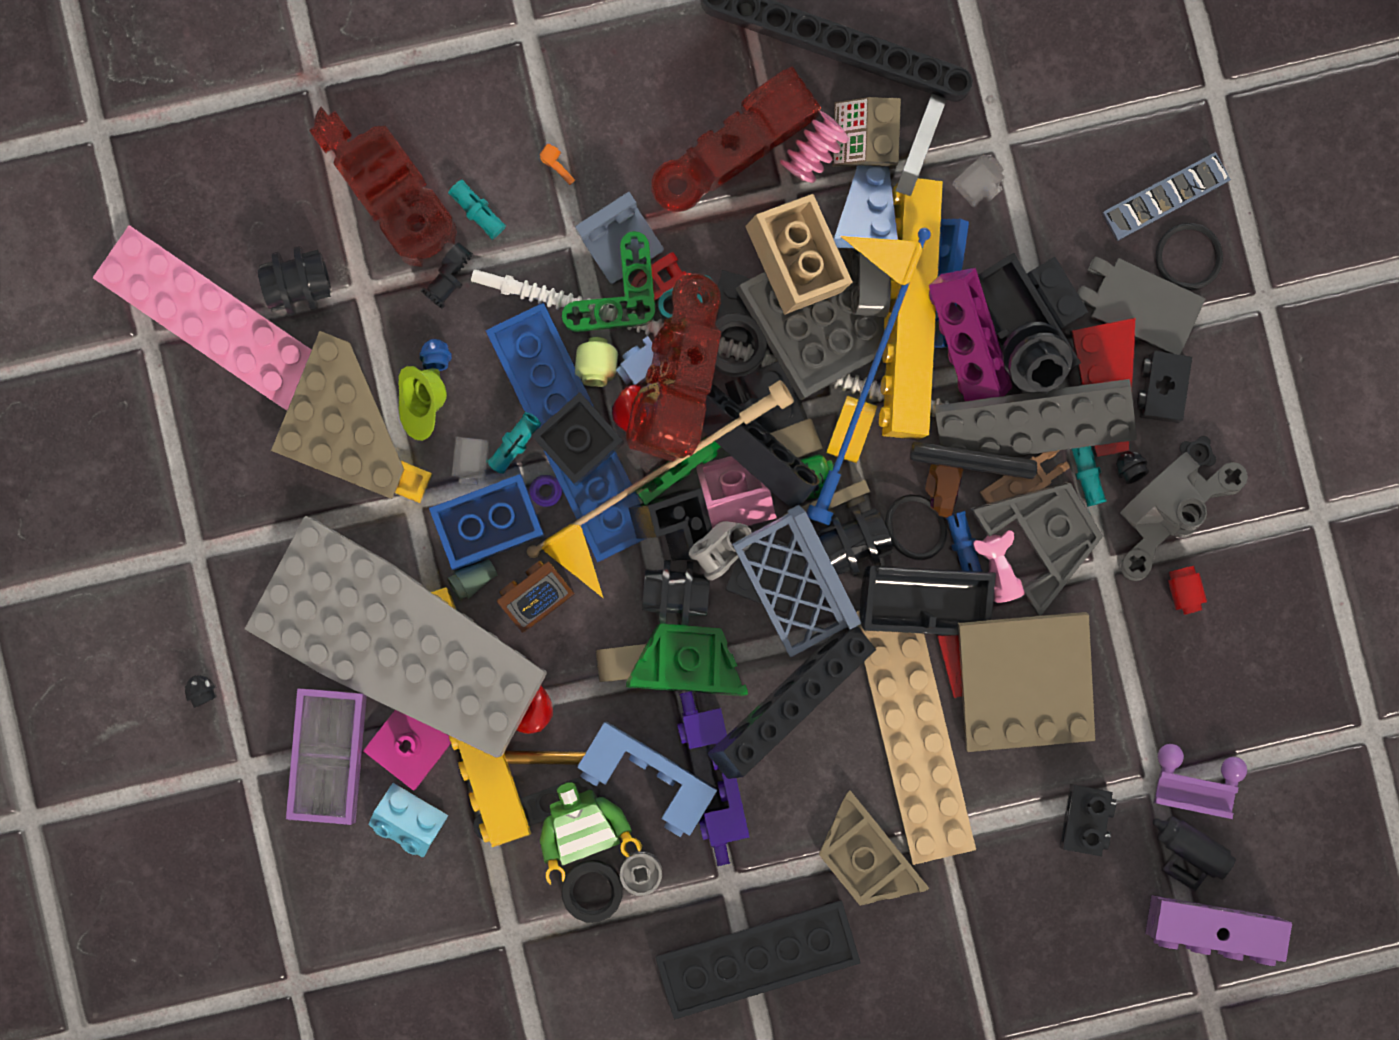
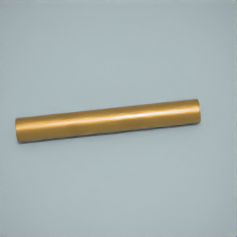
(544, 757)

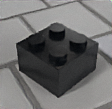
(577, 439)
(741, 585)

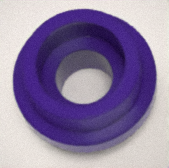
(535, 488)

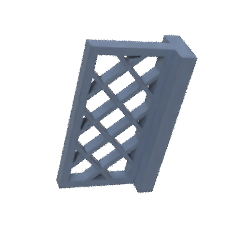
(823, 573)

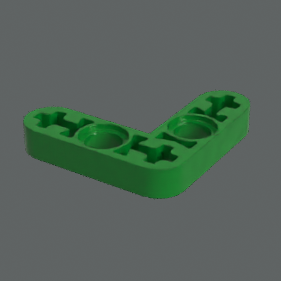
(632, 294)

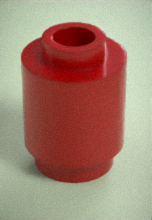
(1187, 590)

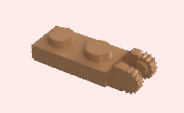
(1012, 486)

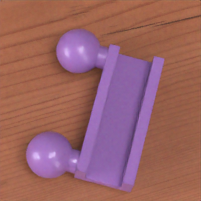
(1195, 793)

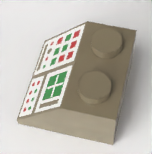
(872, 132)

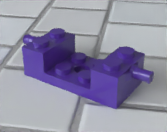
(725, 822)

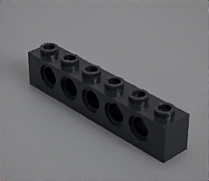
(791, 702)

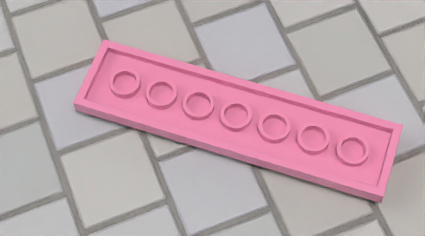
(204, 316)

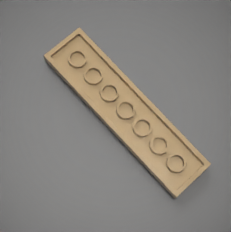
(917, 746)

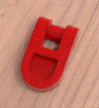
(666, 263)

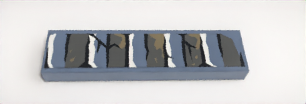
(1166, 196)

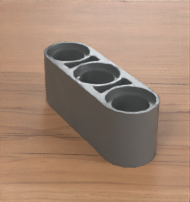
(869, 288)

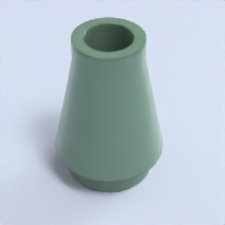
(471, 579)

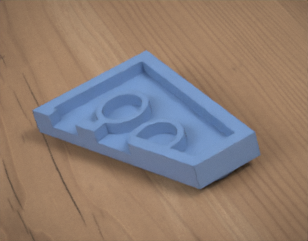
(868, 207)

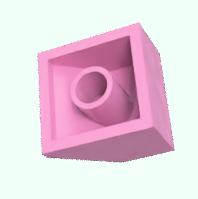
(734, 493)

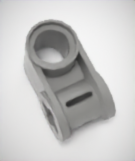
(715, 549)

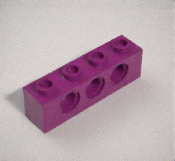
(975, 320)

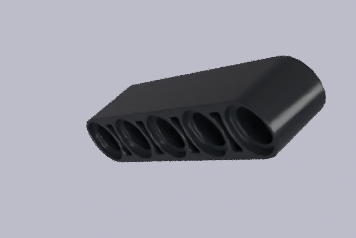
(759, 451)

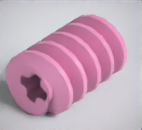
(815, 149)

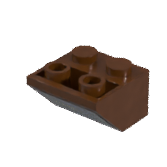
(534, 596)

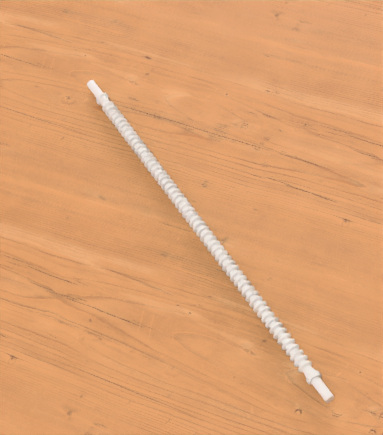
(509, 285)

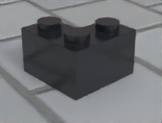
(678, 516)

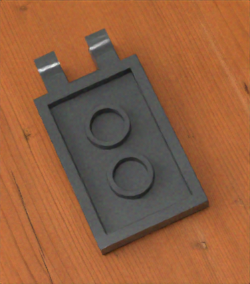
(1161, 308)

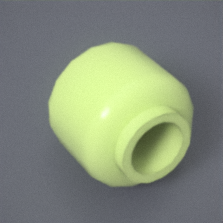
(596, 362)

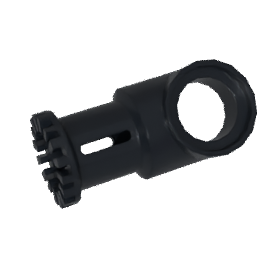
(445, 282)

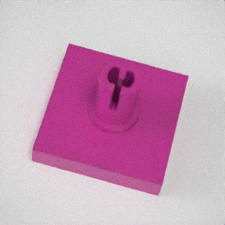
(407, 748)

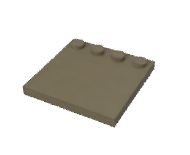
(1026, 681)

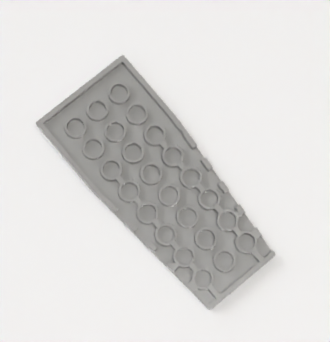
(393, 640)

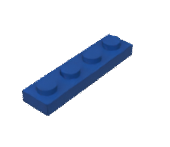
(951, 256)

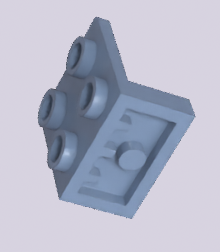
(604, 233)

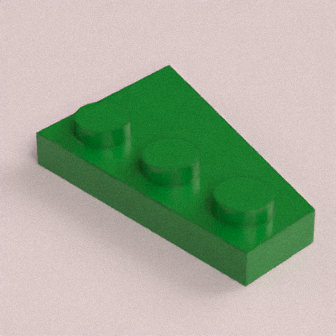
(677, 473)

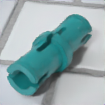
(476, 209)
(502, 457)
(1089, 475)

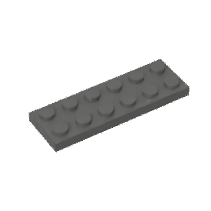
(1040, 420)

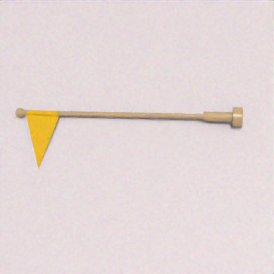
(569, 543)

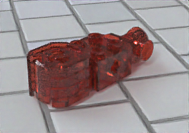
(768, 119)
(387, 187)
(672, 407)

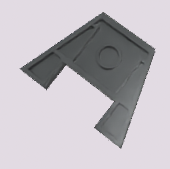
(1055, 528)

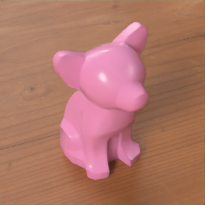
(1006, 584)

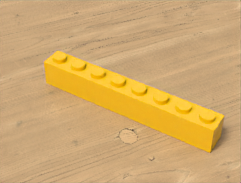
(911, 341)
(492, 785)

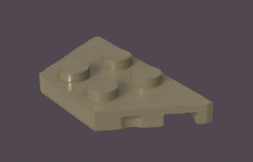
(866, 857)

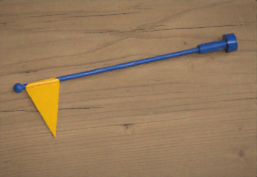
(898, 261)

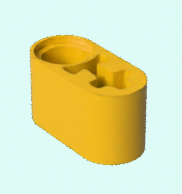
(860, 432)

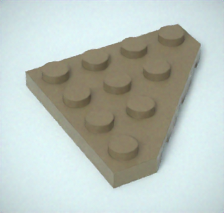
(337, 422)

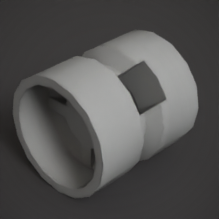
(641, 873)

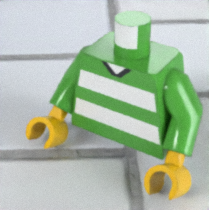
(580, 827)

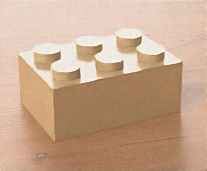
(798, 254)

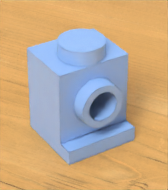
(636, 363)

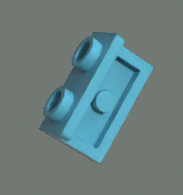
(407, 820)

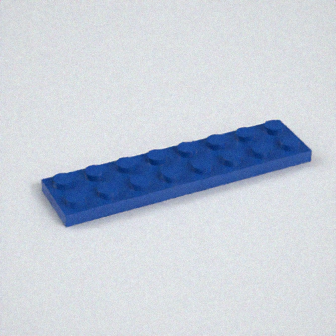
(544, 384)

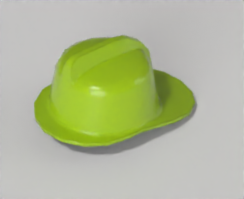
(419, 399)

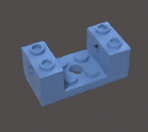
(688, 802)

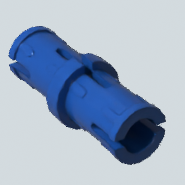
(963, 542)

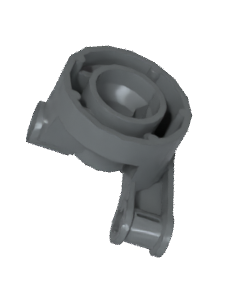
(1160, 506)

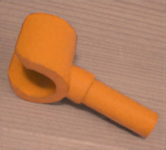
(549, 156)

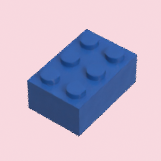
(487, 522)

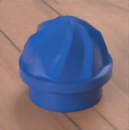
(435, 355)

